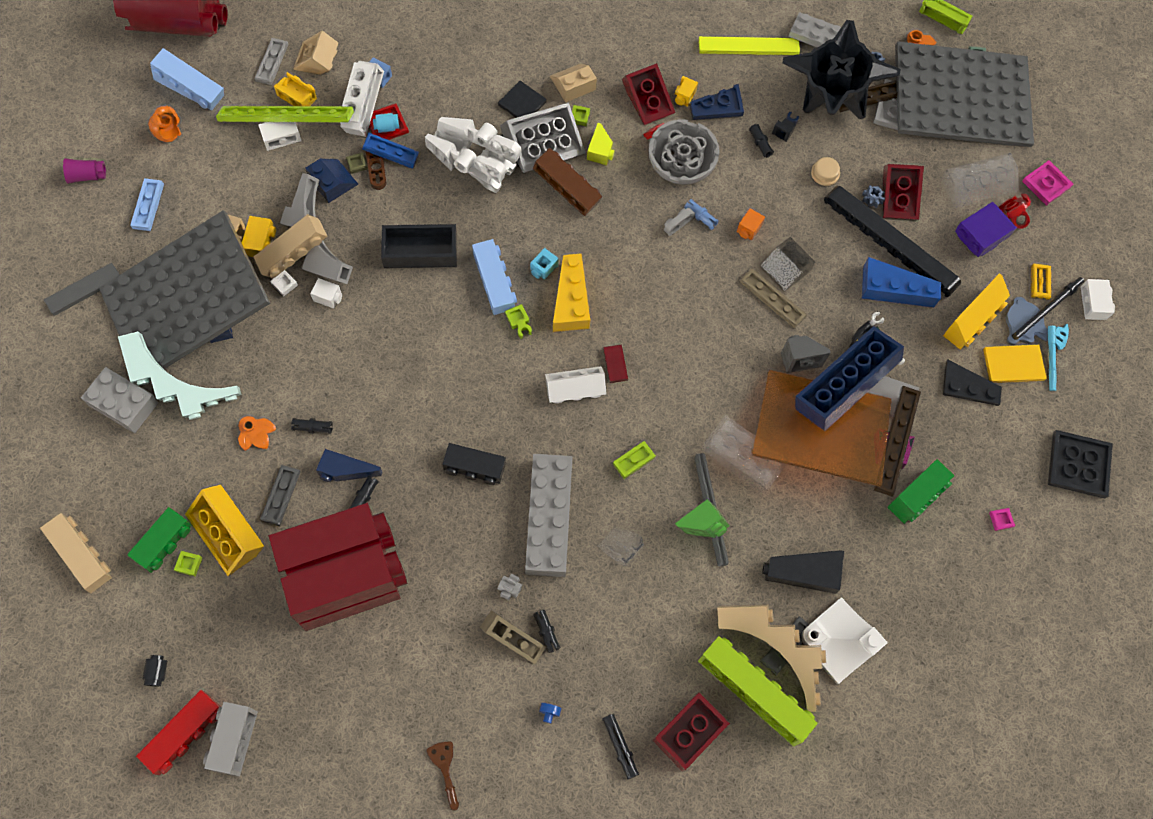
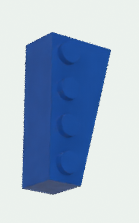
(898, 285)

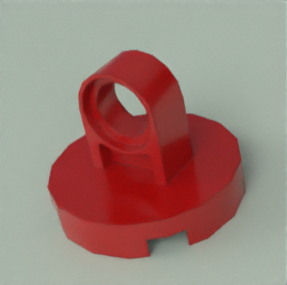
(1016, 207)

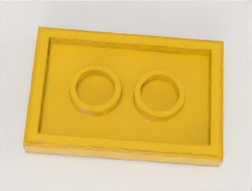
(1014, 363)

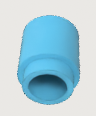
(386, 122)

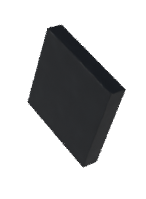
(522, 100)

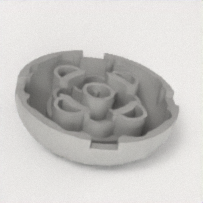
(686, 142)

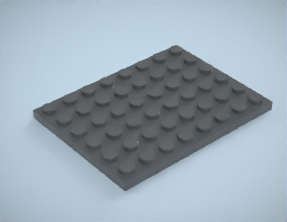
(963, 94)
(187, 291)

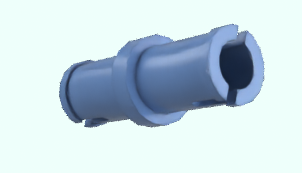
(702, 214)

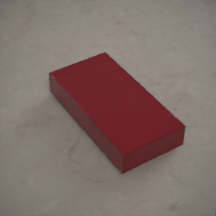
(615, 363)

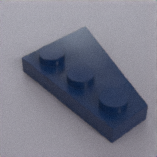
(720, 105)

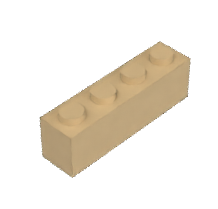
(290, 246)
(76, 553)

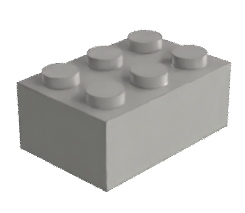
(120, 400)
(230, 739)

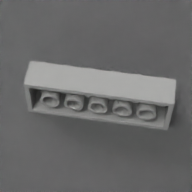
(549, 515)

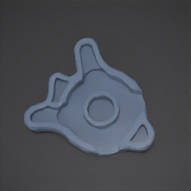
(1018, 315)

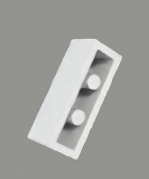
(575, 384)

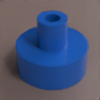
(549, 711)

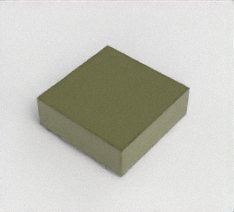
(357, 163)

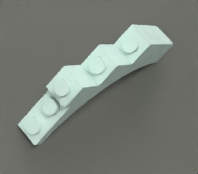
(143, 367)

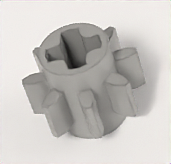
(510, 586)

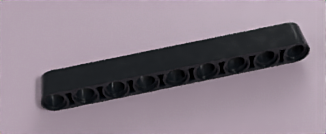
(892, 239)

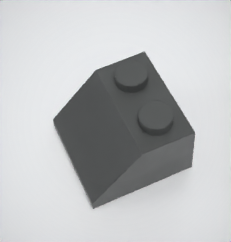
(803, 354)

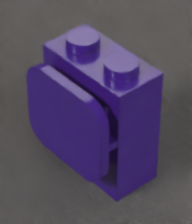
(985, 229)

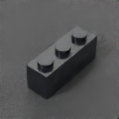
(474, 464)

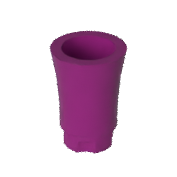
(83, 170)

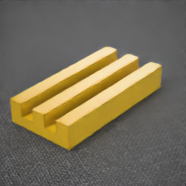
(1040, 294)

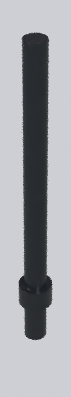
(1068, 290)

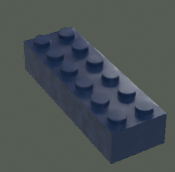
(849, 378)

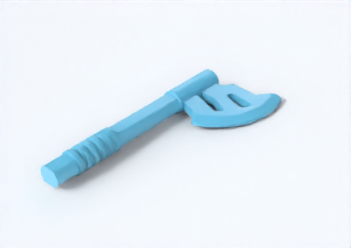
(1054, 332)

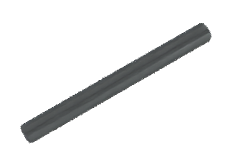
(707, 493)

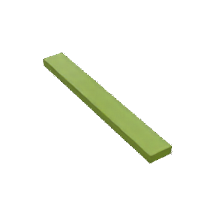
(285, 114)

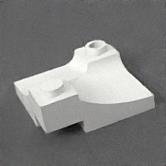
(845, 638)

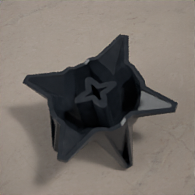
(840, 72)

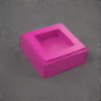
(1002, 519)

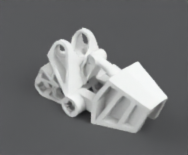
(452, 147)

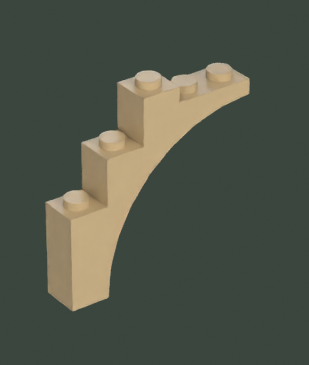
(802, 658)

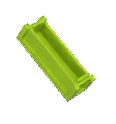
(946, 14)

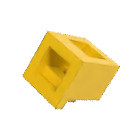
(685, 91)

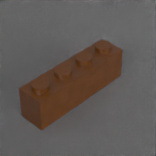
(567, 181)

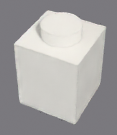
(326, 293)

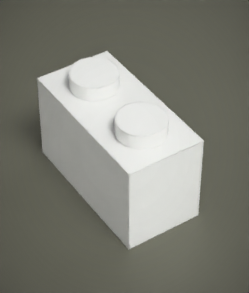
(279, 134)
(1097, 299)

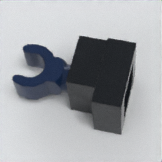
(785, 128)

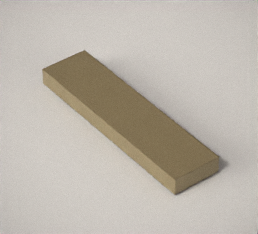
(773, 298)

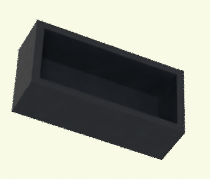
(419, 246)

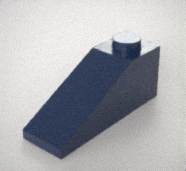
(342, 467)

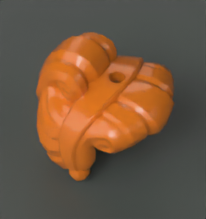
(164, 124)

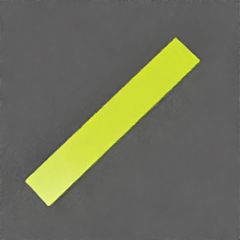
(748, 45)

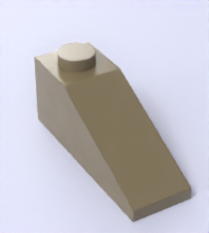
(512, 637)

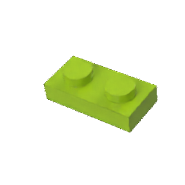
(634, 460)

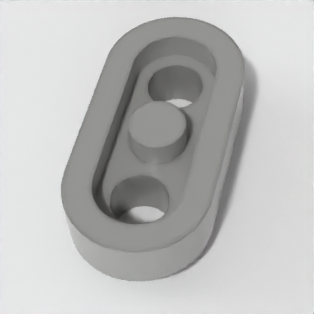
(679, 221)

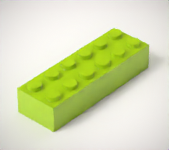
(758, 692)

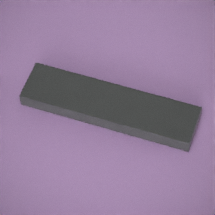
(81, 289)

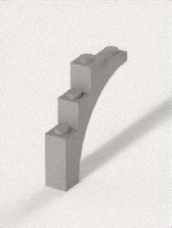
(319, 259)

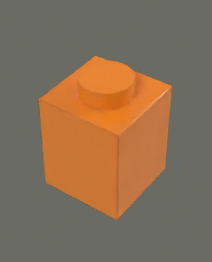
(750, 224)

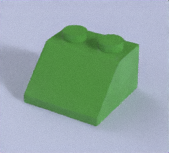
(704, 521)

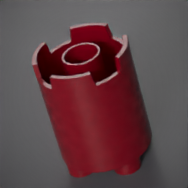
(173, 16)

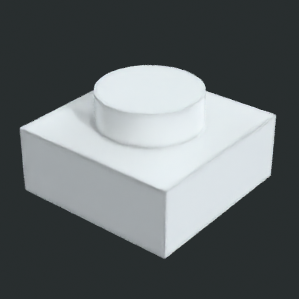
(284, 283)

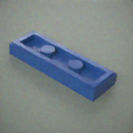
(390, 150)

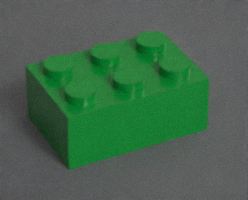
(921, 492)

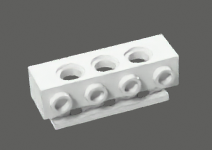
(362, 96)

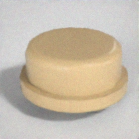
(826, 171)

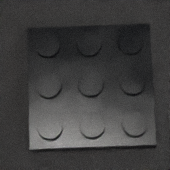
(1080, 464)

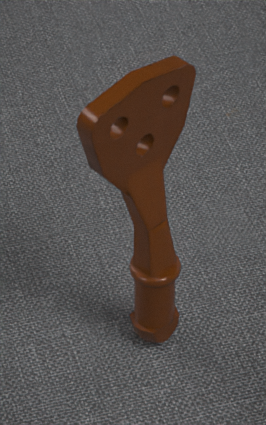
(444, 766)

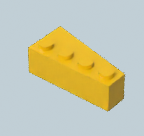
(572, 300)

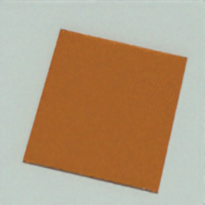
(847, 449)

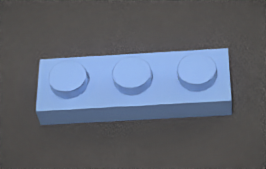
(147, 204)

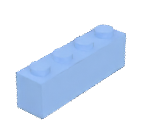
(493, 276)

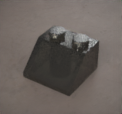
(788, 264)

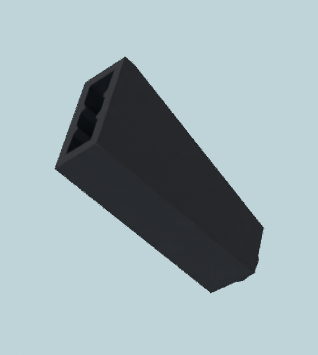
(811, 570)

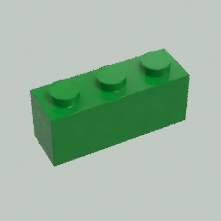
(160, 540)

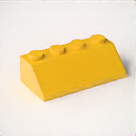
(978, 313)
(223, 529)

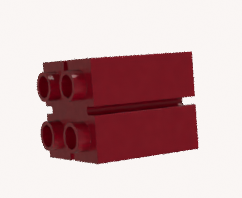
(337, 566)

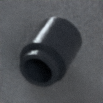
(154, 671)

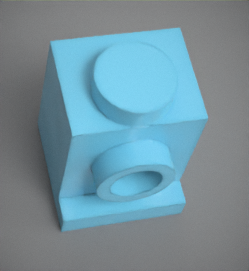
(546, 259)

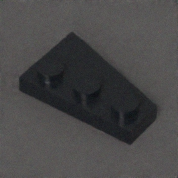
(969, 386)

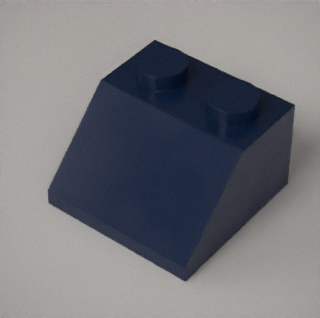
(332, 176)

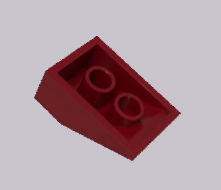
(648, 94)
(902, 191)

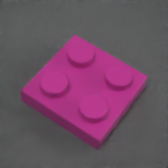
(1047, 182)

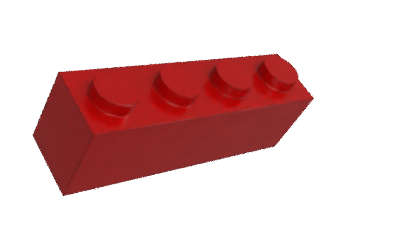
(179, 733)

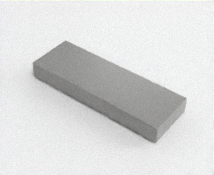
(271, 61)

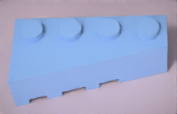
(185, 80)

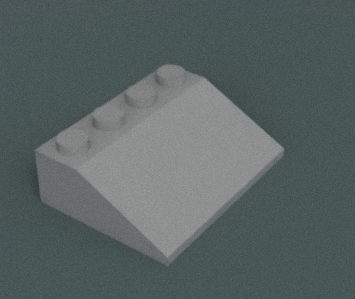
(544, 130)

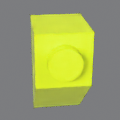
(600, 146)

